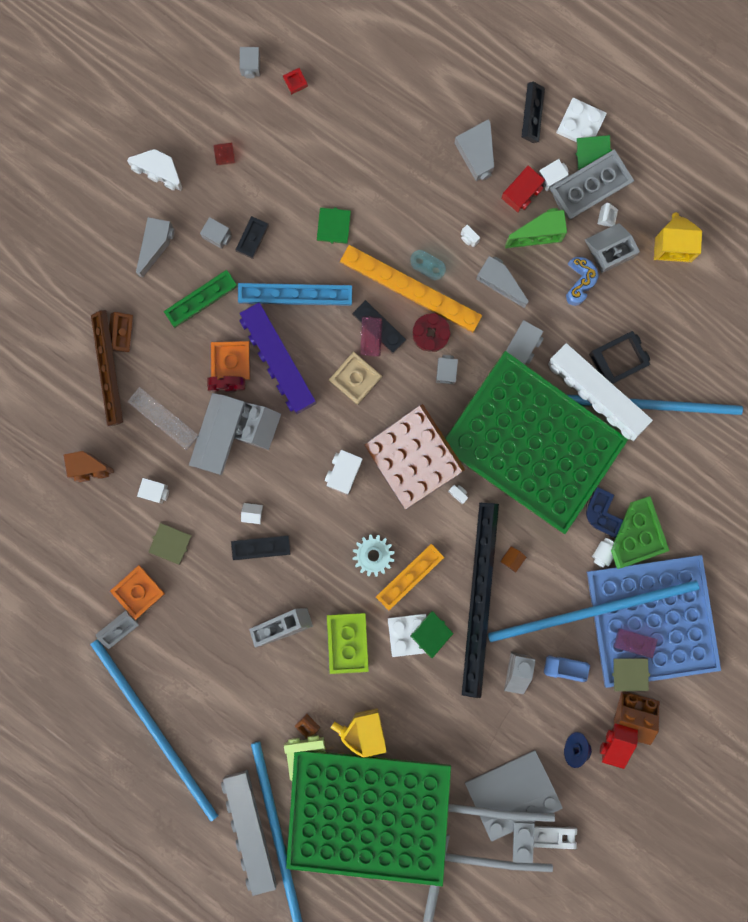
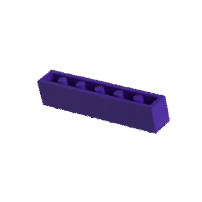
(277, 357)

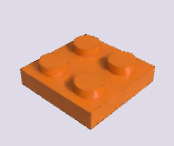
(230, 359)
(137, 592)

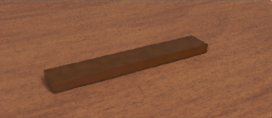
(106, 368)

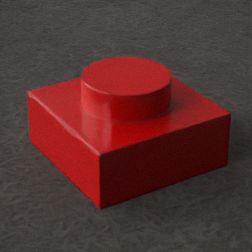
(295, 81)

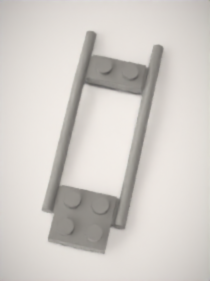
(522, 839)

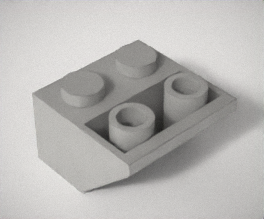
(612, 247)
(257, 425)

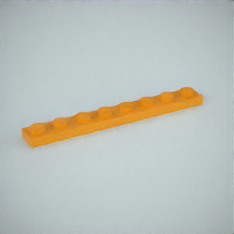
(410, 288)

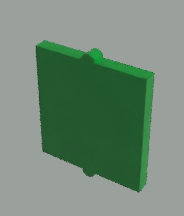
(591, 149)
(333, 225)
(431, 634)

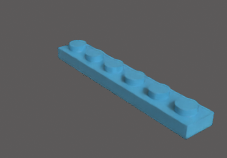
(295, 294)

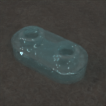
(428, 264)

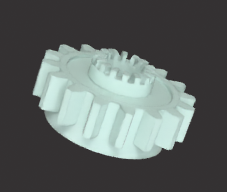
(381, 548)

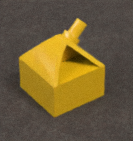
(678, 241)
(363, 734)

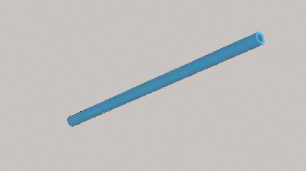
(677, 406)
(594, 611)
(154, 730)
(276, 831)

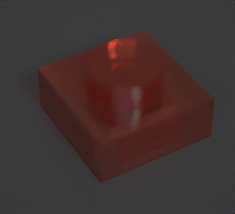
(224, 153)

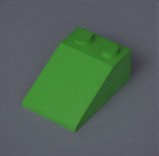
(544, 229)

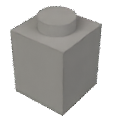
(249, 62)
(216, 233)
(446, 370)

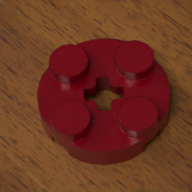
(429, 343)
(229, 383)

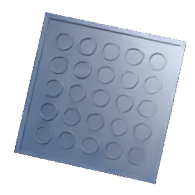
(679, 622)

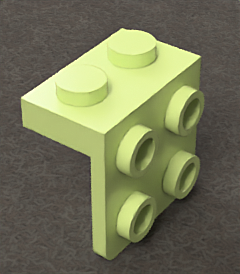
(293, 745)

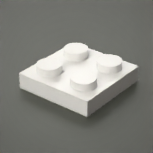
(581, 120)
(400, 630)

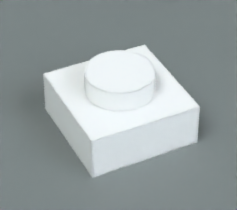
(469, 236)
(458, 493)

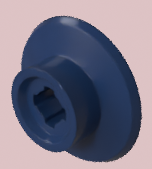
(577, 750)

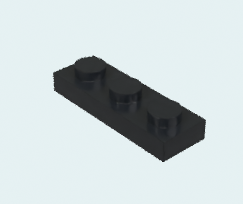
(533, 112)
(390, 336)
(260, 547)

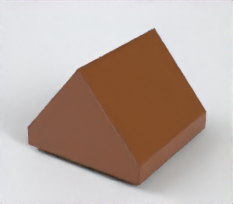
(513, 559)
(307, 726)

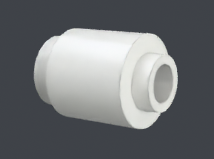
(603, 553)

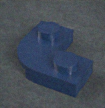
(598, 516)

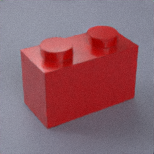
(523, 189)
(619, 745)

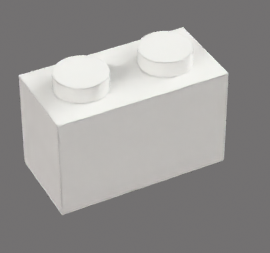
(344, 471)

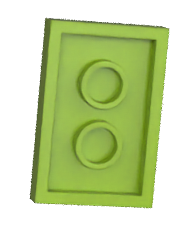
(347, 643)

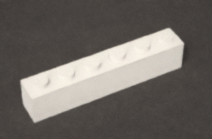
(599, 392)

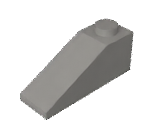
(155, 241)
(497, 277)
(281, 627)

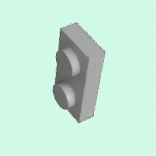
(117, 629)

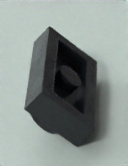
(252, 237)

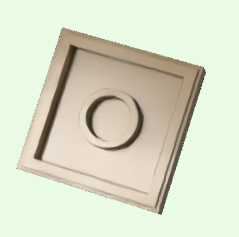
(355, 378)

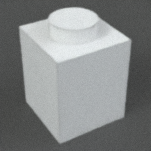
(553, 173)
(153, 491)

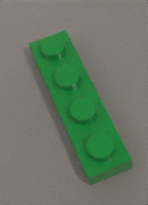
(200, 299)

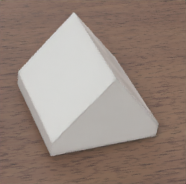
(607, 215)
(251, 513)

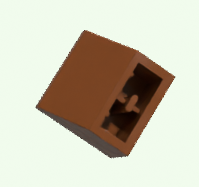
(84, 465)
(640, 714)

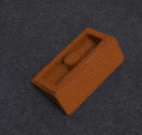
(120, 331)

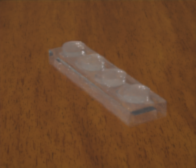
(163, 418)

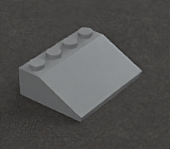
(515, 787)

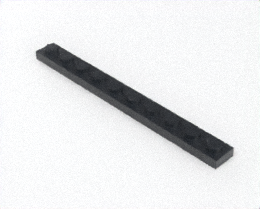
(480, 600)

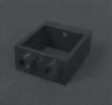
(602, 366)

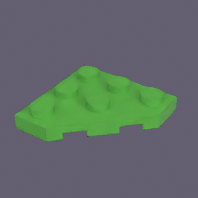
(639, 535)

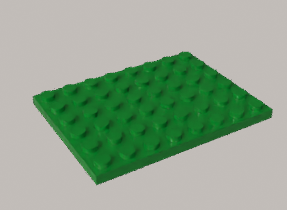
(534, 442)
(369, 817)

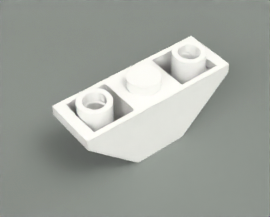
(157, 167)

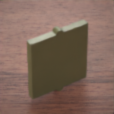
(170, 543)
(631, 674)

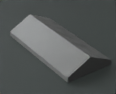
(591, 184)
(217, 433)

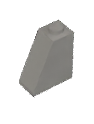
(477, 150)
(519, 673)

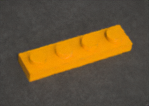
(409, 577)

